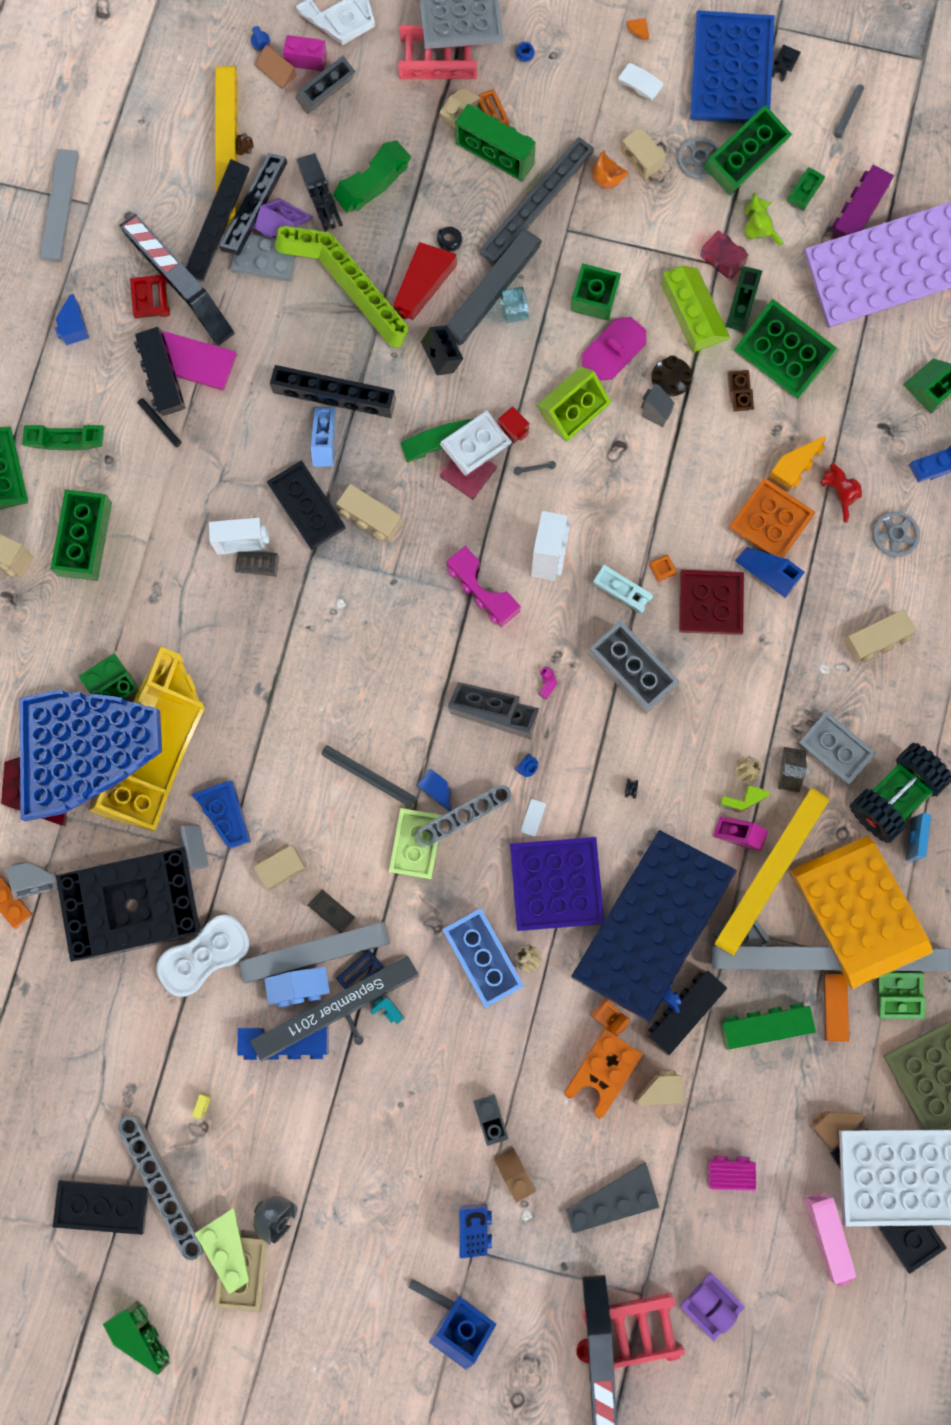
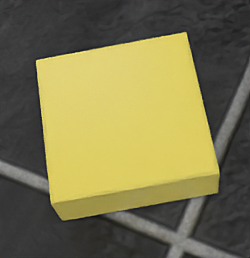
(201, 1106)

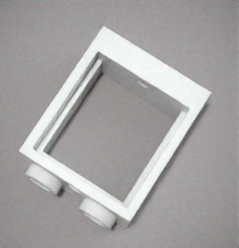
(238, 536)

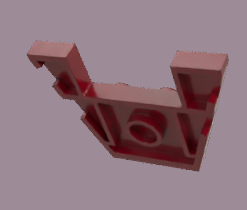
(11, 790)

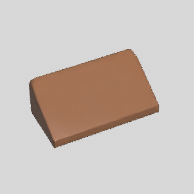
(275, 67)

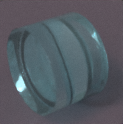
(514, 304)

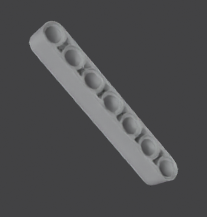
(314, 952)
(151, 1179)

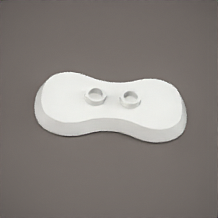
(187, 965)

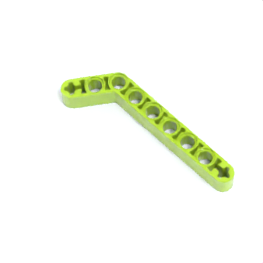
(348, 275)

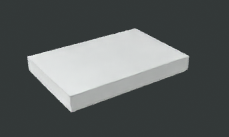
(475, 443)

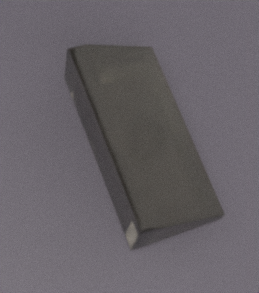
(331, 911)

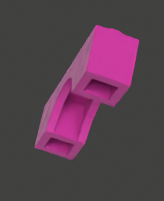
(500, 606)

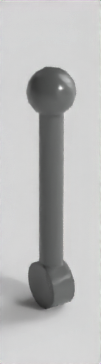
(518, 470)
(358, 1039)

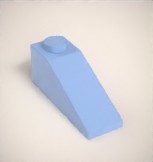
(323, 437)

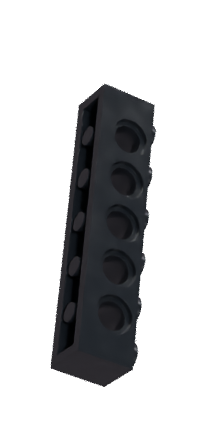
(333, 391)

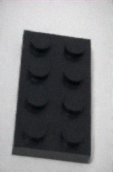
(306, 505)
(100, 1207)

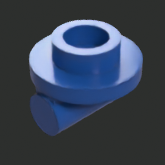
(259, 38)
(527, 766)

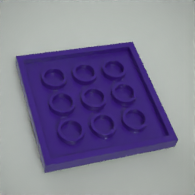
(556, 884)

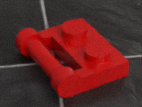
(143, 297)

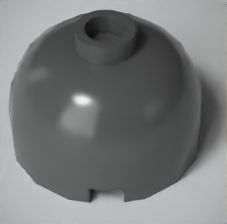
(272, 1218)

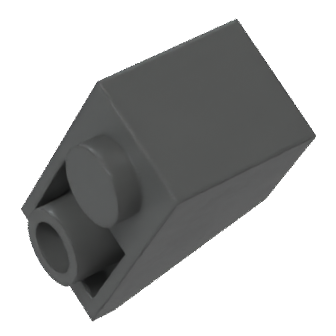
(657, 405)
(490, 1119)

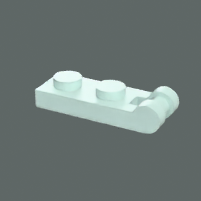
(622, 589)

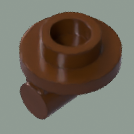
(244, 144)

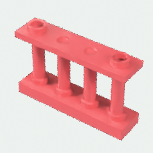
(433, 69)
(640, 1310)

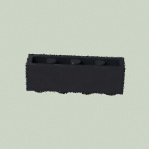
(160, 371)
(695, 1004)

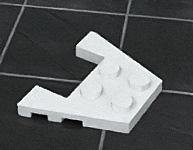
(342, 21)

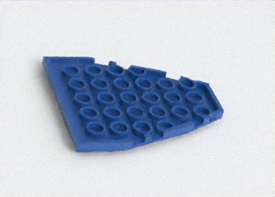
(80, 748)

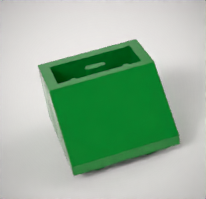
(931, 384)

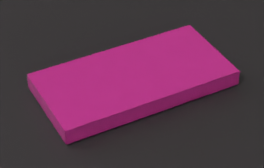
(200, 361)

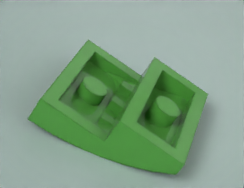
(901, 995)

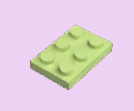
(407, 856)

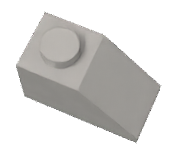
(29, 880)

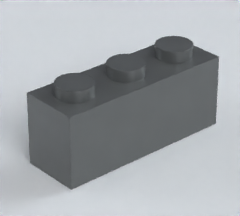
(325, 84)

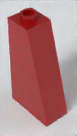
(423, 278)

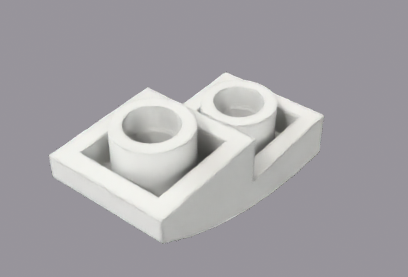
(640, 80)

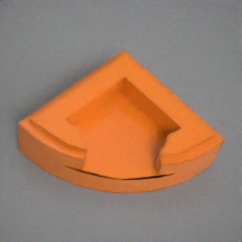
(638, 28)

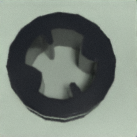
(631, 788)

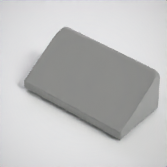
(194, 847)

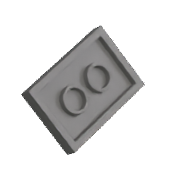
(263, 260)
(836, 748)

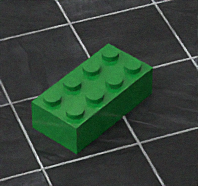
(495, 142)
(747, 150)
(81, 535)

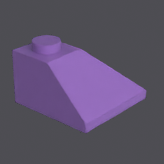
(279, 214)

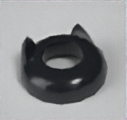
(446, 245)

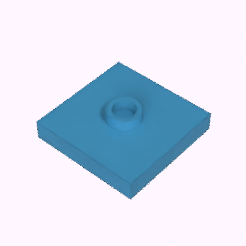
(918, 837)

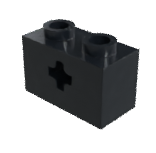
(441, 350)

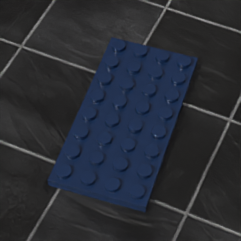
(653, 925)

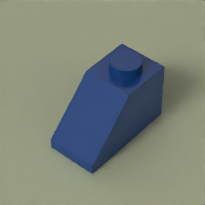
(71, 322)

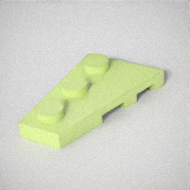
(225, 1250)

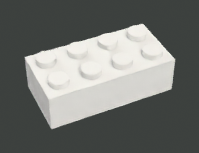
(550, 546)

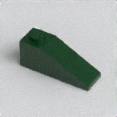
(743, 298)

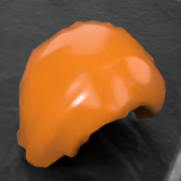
(607, 172)

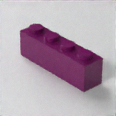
(863, 202)

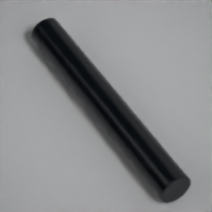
(159, 422)

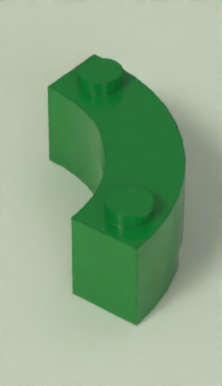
(384, 170)

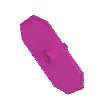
(614, 348)

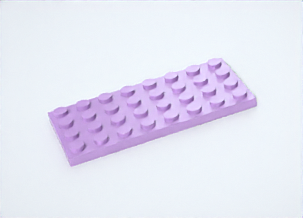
(882, 265)

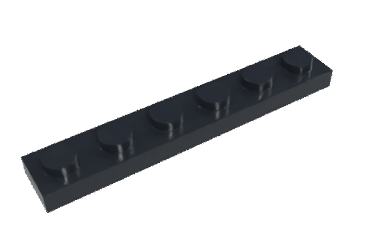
(256, 196)
(217, 219)

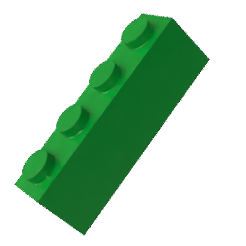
(767, 1027)

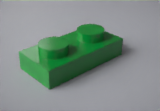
(806, 189)

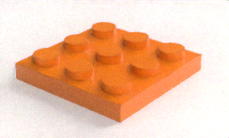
(771, 519)

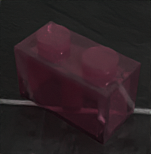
(724, 254)

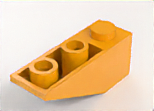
(792, 464)

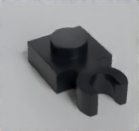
(785, 61)

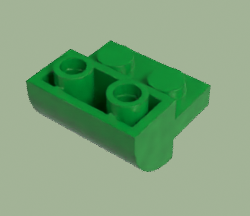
(109, 678)

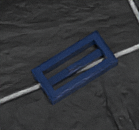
(345, 985)

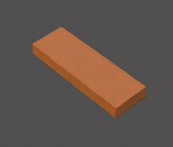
(836, 1008)

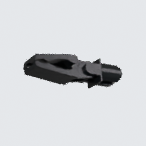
(316, 186)

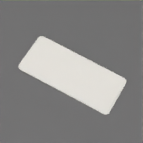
(533, 817)

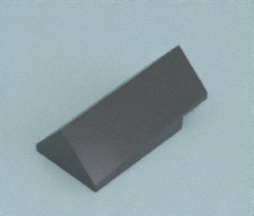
(493, 709)

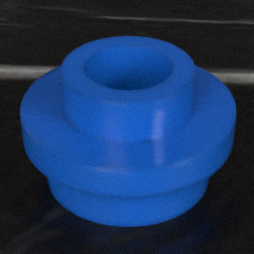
(525, 47)

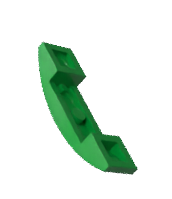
(63, 438)
(429, 440)

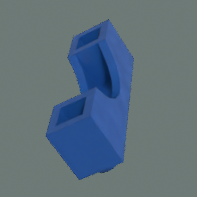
(313, 1045)

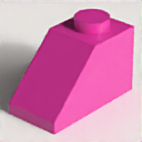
(741, 833)

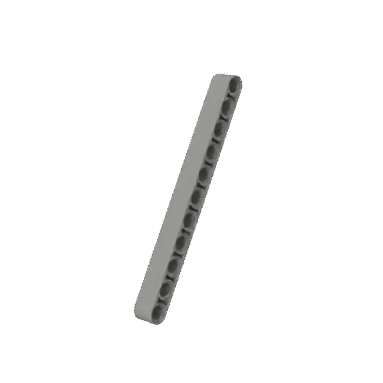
(810, 959)

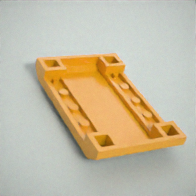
(862, 911)

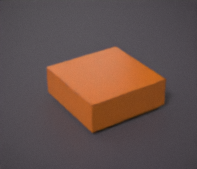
(662, 568)

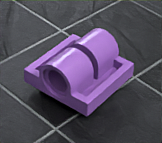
(712, 1306)

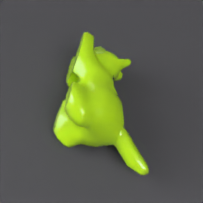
(760, 223)

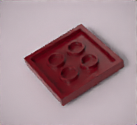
(711, 602)

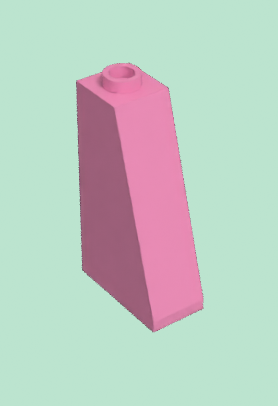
(830, 1238)

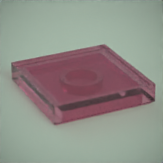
(473, 482)

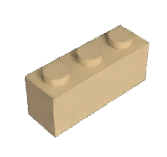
(369, 513)
(880, 636)

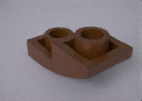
(740, 390)

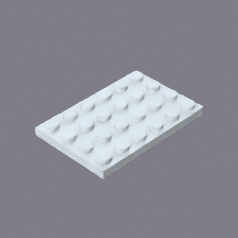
(895, 1177)

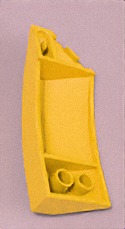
(144, 793)

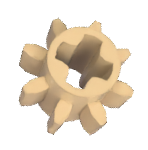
(748, 769)
(528, 958)

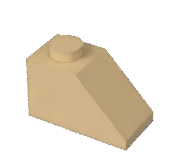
(456, 104)

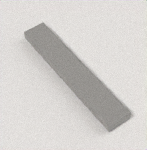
(59, 205)

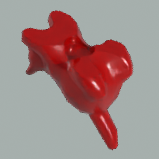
(846, 489)

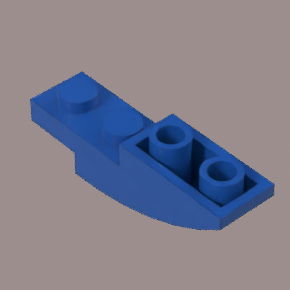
(932, 465)

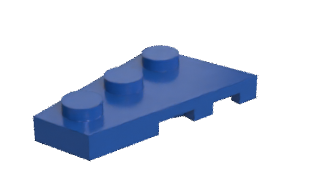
(225, 812)

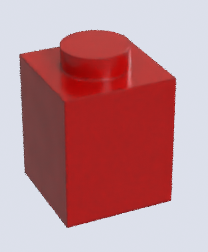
(514, 425)

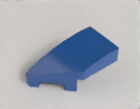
(437, 788)

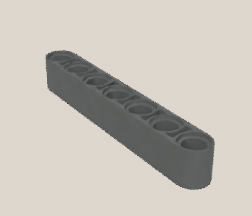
(489, 289)

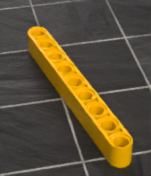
(225, 123)
(772, 872)

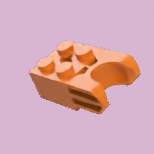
(596, 1072)

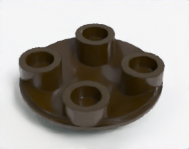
(672, 375)

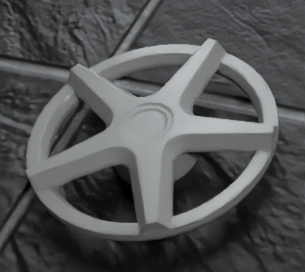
(699, 157)
(896, 534)

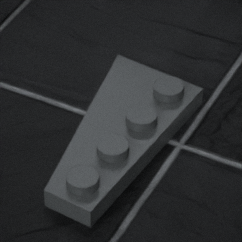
(623, 1198)

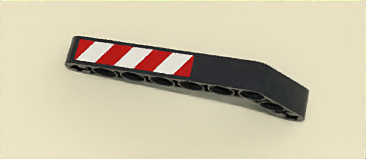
(178, 278)
(600, 1350)

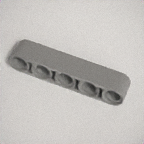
(472, 811)

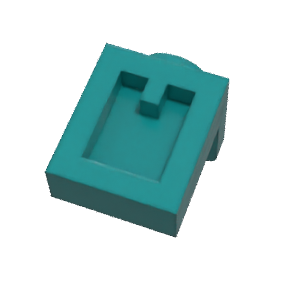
(391, 1013)

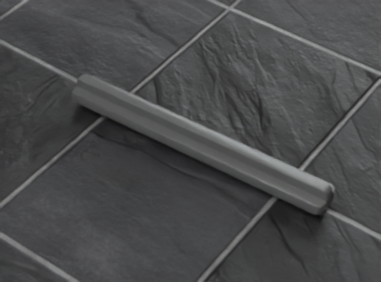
(368, 776)

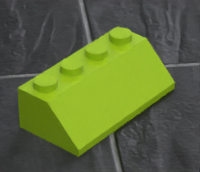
(694, 307)

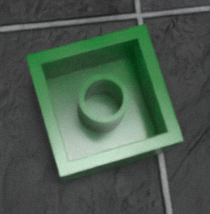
(595, 291)

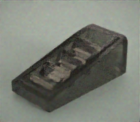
(271, 571)

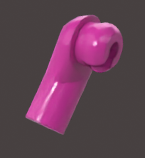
(549, 680)

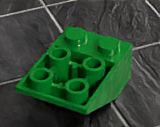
(136, 1338)

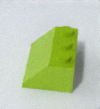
(574, 403)

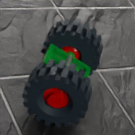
(901, 792)

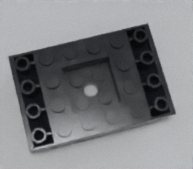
(97, 901)

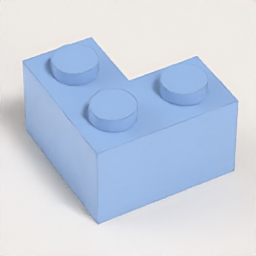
(296, 986)

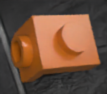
(610, 1017)

